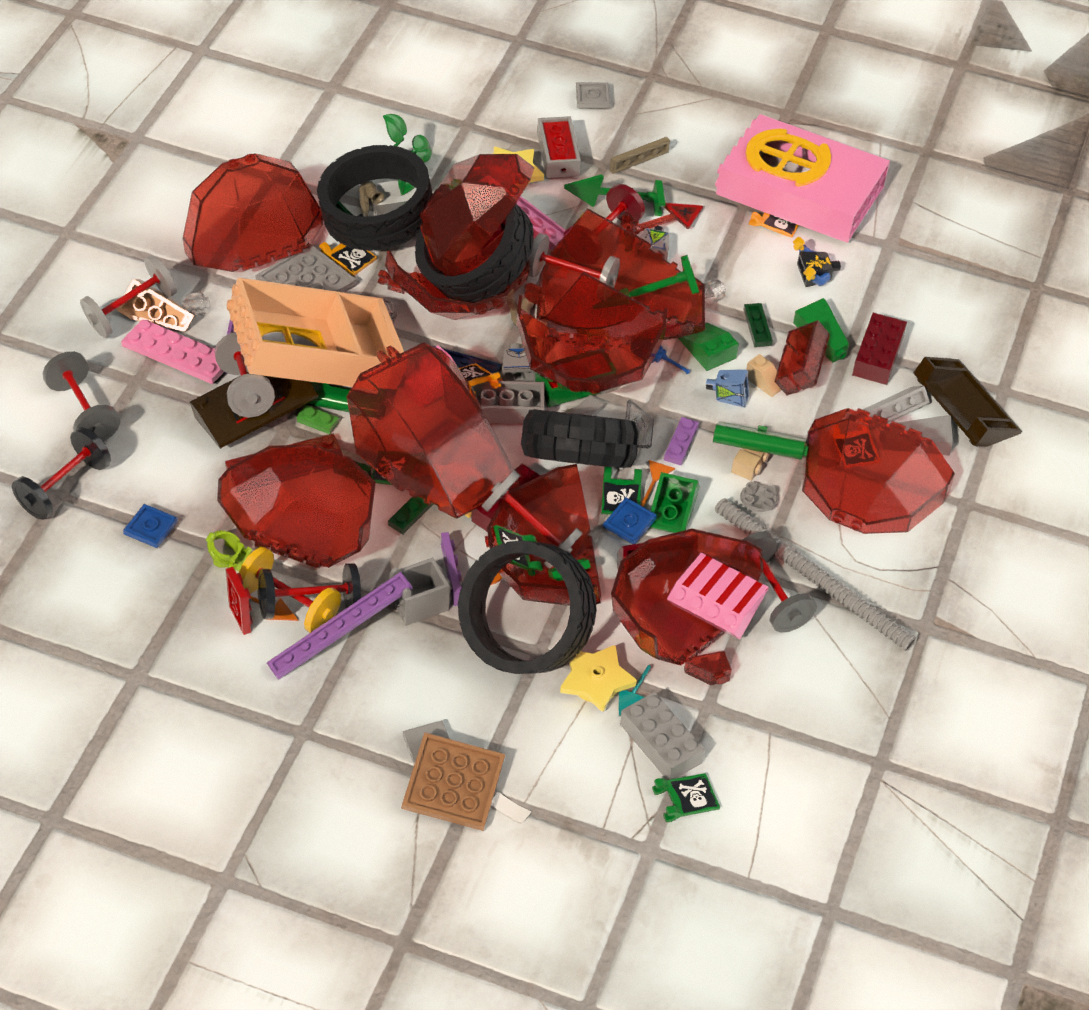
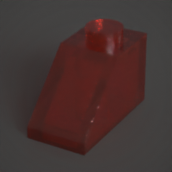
(709, 668)

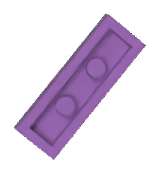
(681, 441)

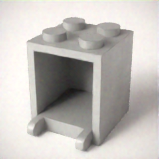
(429, 592)

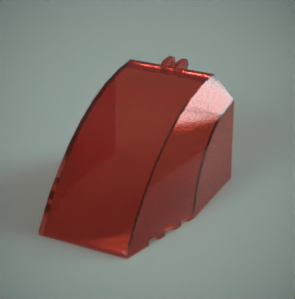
(588, 306)
(427, 430)

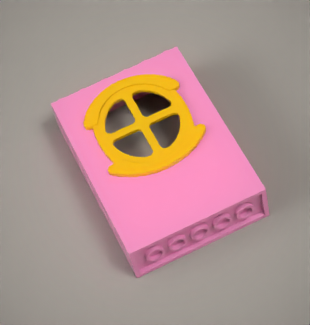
(824, 199)

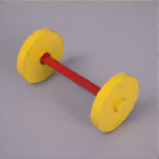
(320, 610)

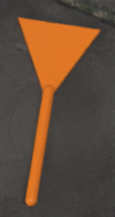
(655, 469)

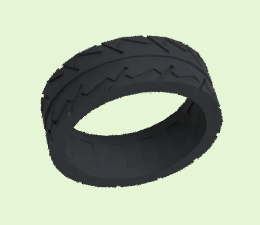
(366, 165)
(495, 273)
(473, 607)

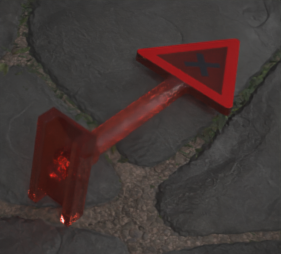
(684, 213)

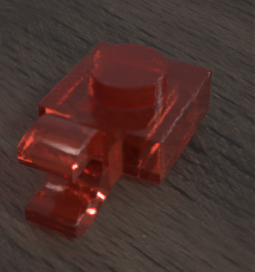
(385, 279)

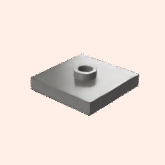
(592, 95)
(414, 736)

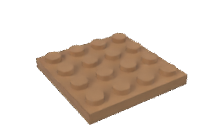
(453, 781)

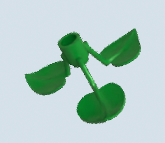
(396, 130)

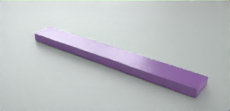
(338, 626)

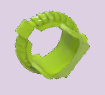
(231, 541)

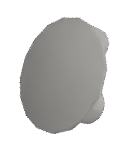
(758, 497)

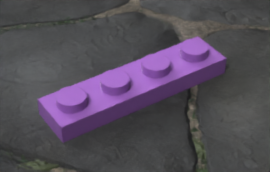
(451, 562)

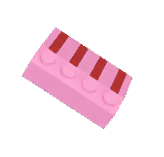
(718, 595)

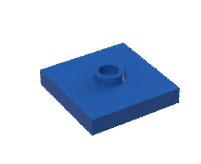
(629, 521)
(150, 526)

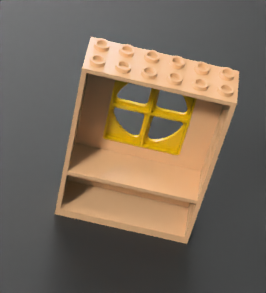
(340, 324)

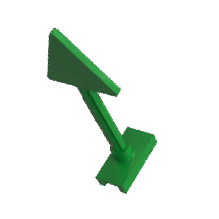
(590, 188)
(686, 275)

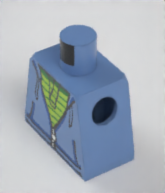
(730, 387)

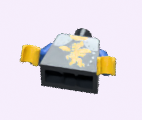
(813, 265)

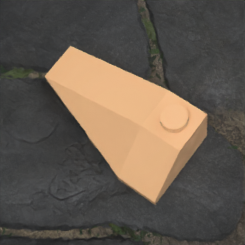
(155, 308)

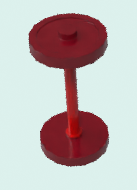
(623, 200)

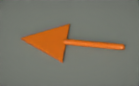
(282, 611)

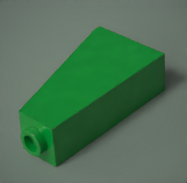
(820, 310)

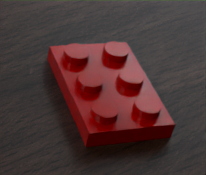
(238, 600)

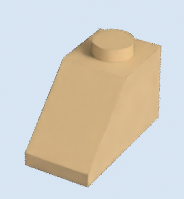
(762, 374)

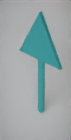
(628, 698)

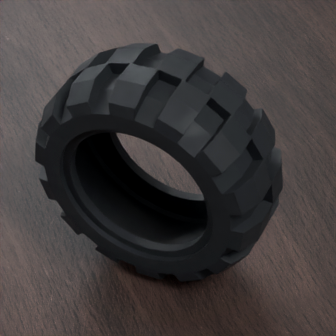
(580, 438)

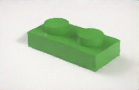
(317, 419)

